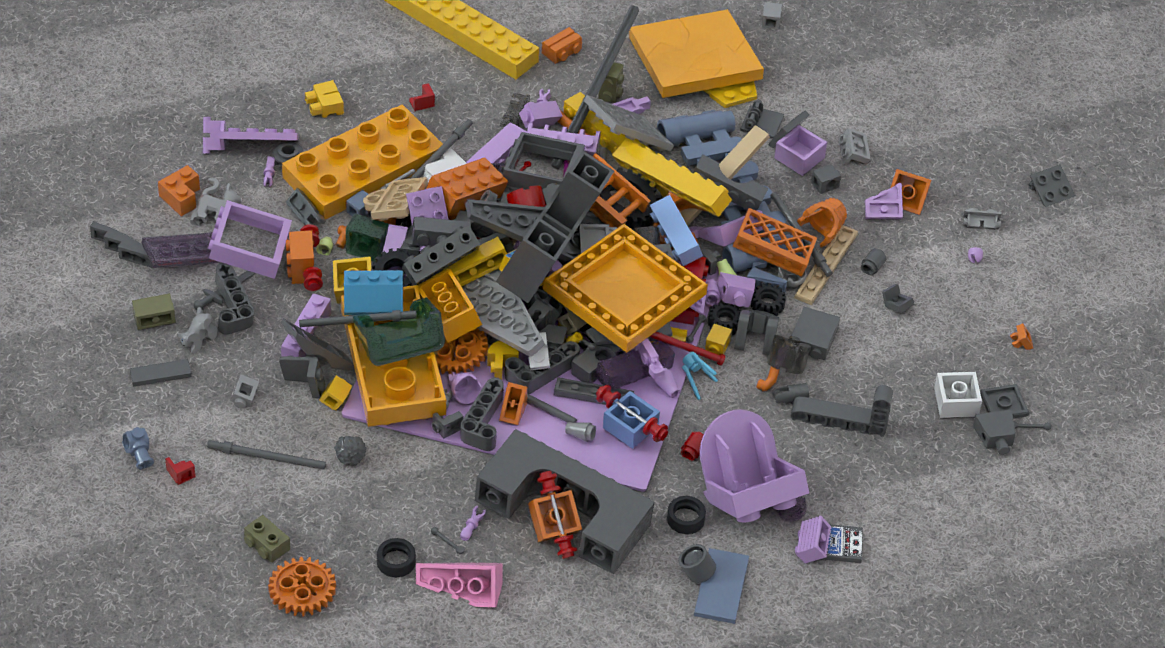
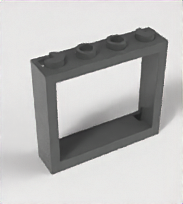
(539, 145)

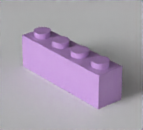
(499, 146)

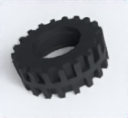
(637, 217)

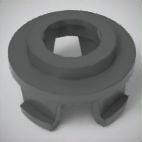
(288, 148)

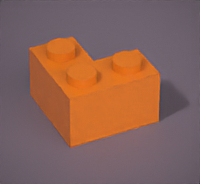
(179, 190)

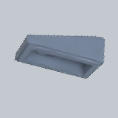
(762, 277)

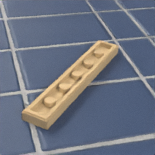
(833, 254)

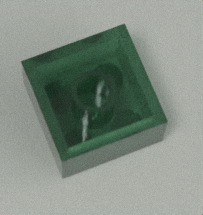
(365, 237)

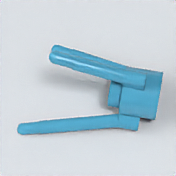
(694, 363)

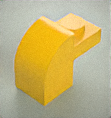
(497, 356)

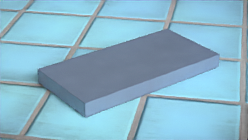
(722, 592)

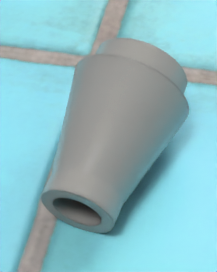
(583, 431)

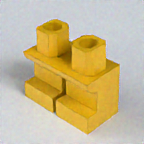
(326, 98)

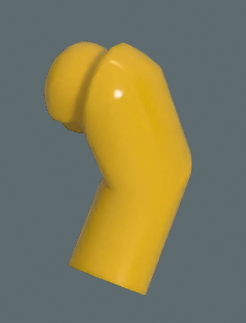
(576, 337)

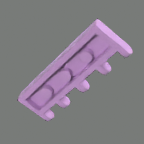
(591, 142)

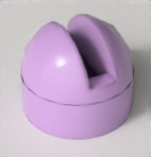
(977, 252)

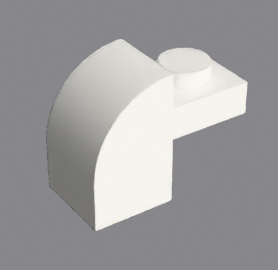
(541, 358)

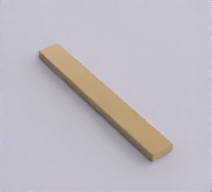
(735, 161)

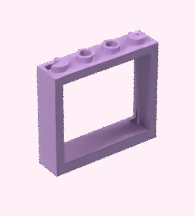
(242, 258)

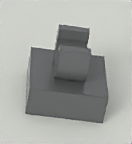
(711, 260)

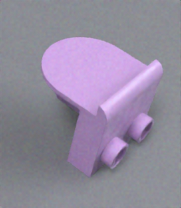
(744, 467)

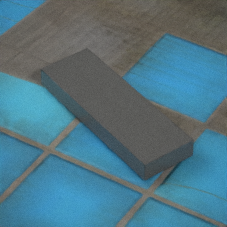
(160, 372)

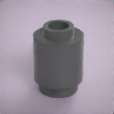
(873, 261)

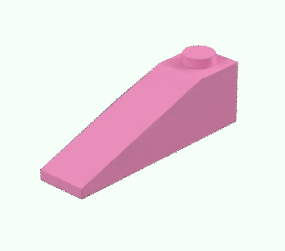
(472, 581)

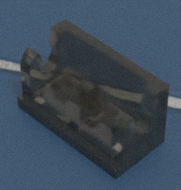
(512, 114)

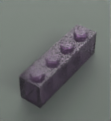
(629, 367)

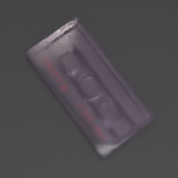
(178, 250)

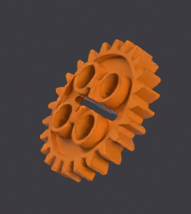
(468, 350)
(302, 586)

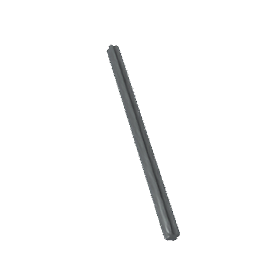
(601, 74)

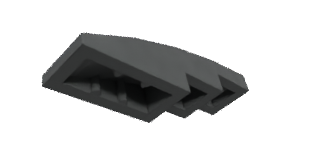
(123, 244)

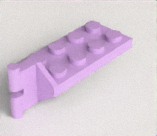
(218, 134)

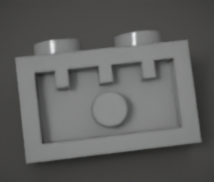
(854, 146)

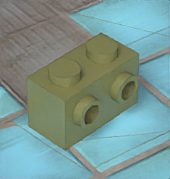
(612, 85)
(153, 310)
(266, 538)

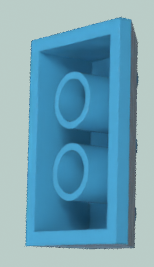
(373, 292)

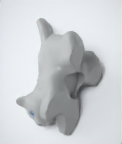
(198, 331)

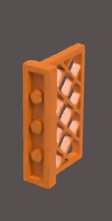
(771, 251)

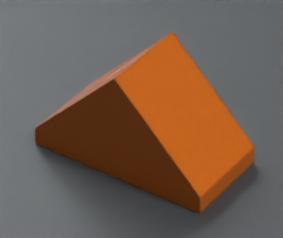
(514, 403)

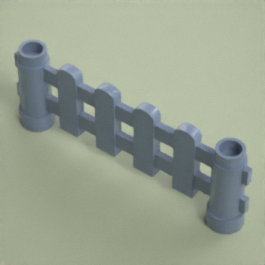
(717, 125)

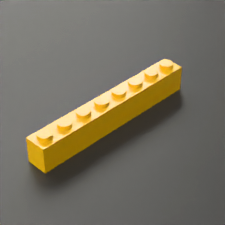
(672, 177)

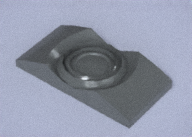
(317, 347)

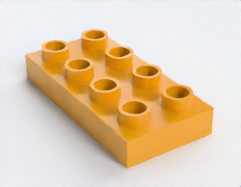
(361, 160)
(399, 389)

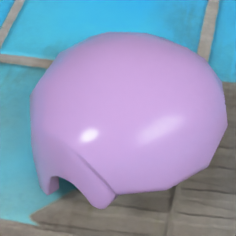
(466, 388)

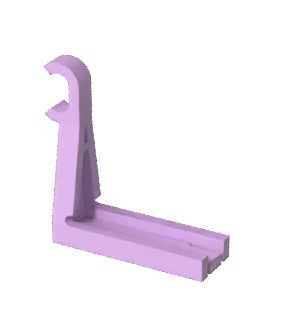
(725, 233)

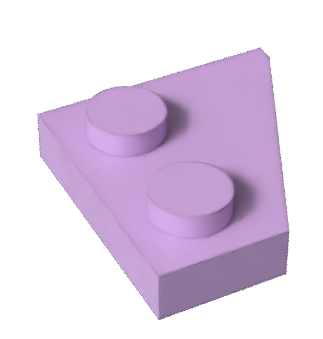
(885, 204)

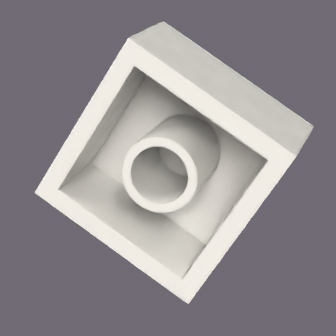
(957, 394)

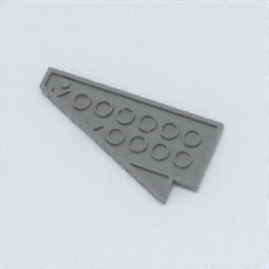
(503, 314)

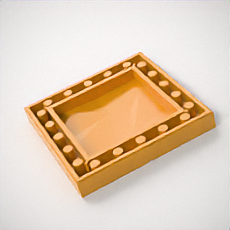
(695, 53)
(625, 287)

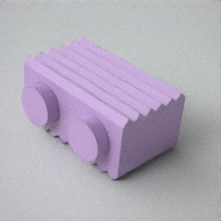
(813, 539)

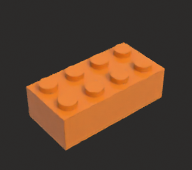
(468, 182)

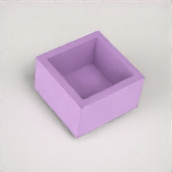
(800, 150)

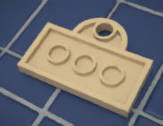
(393, 201)

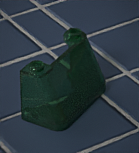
(402, 339)

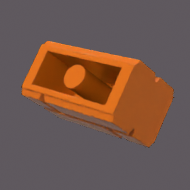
(562, 45)

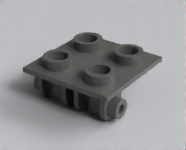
(762, 118)
(1051, 185)

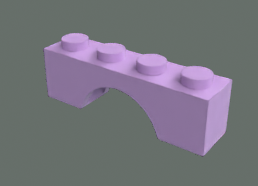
(315, 308)

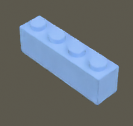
(676, 231)

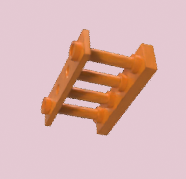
(604, 209)

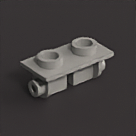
(990, 218)

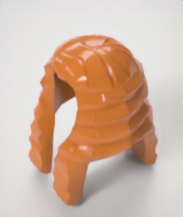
(827, 219)

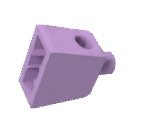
(736, 289)

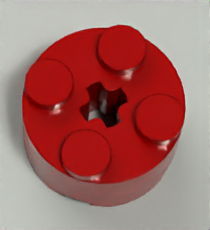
(531, 197)

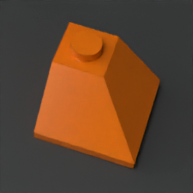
(913, 190)

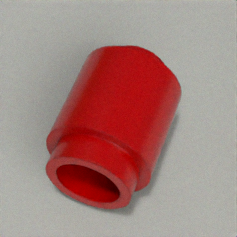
(691, 446)

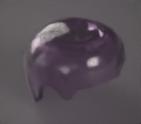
(796, 512)

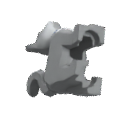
(210, 206)

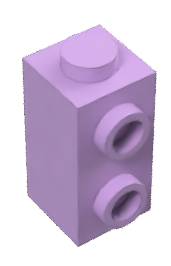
(540, 113)

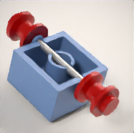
(630, 417)

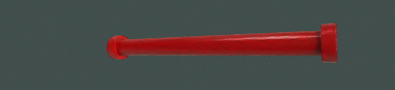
(689, 347)

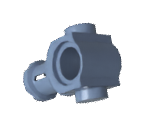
(137, 444)

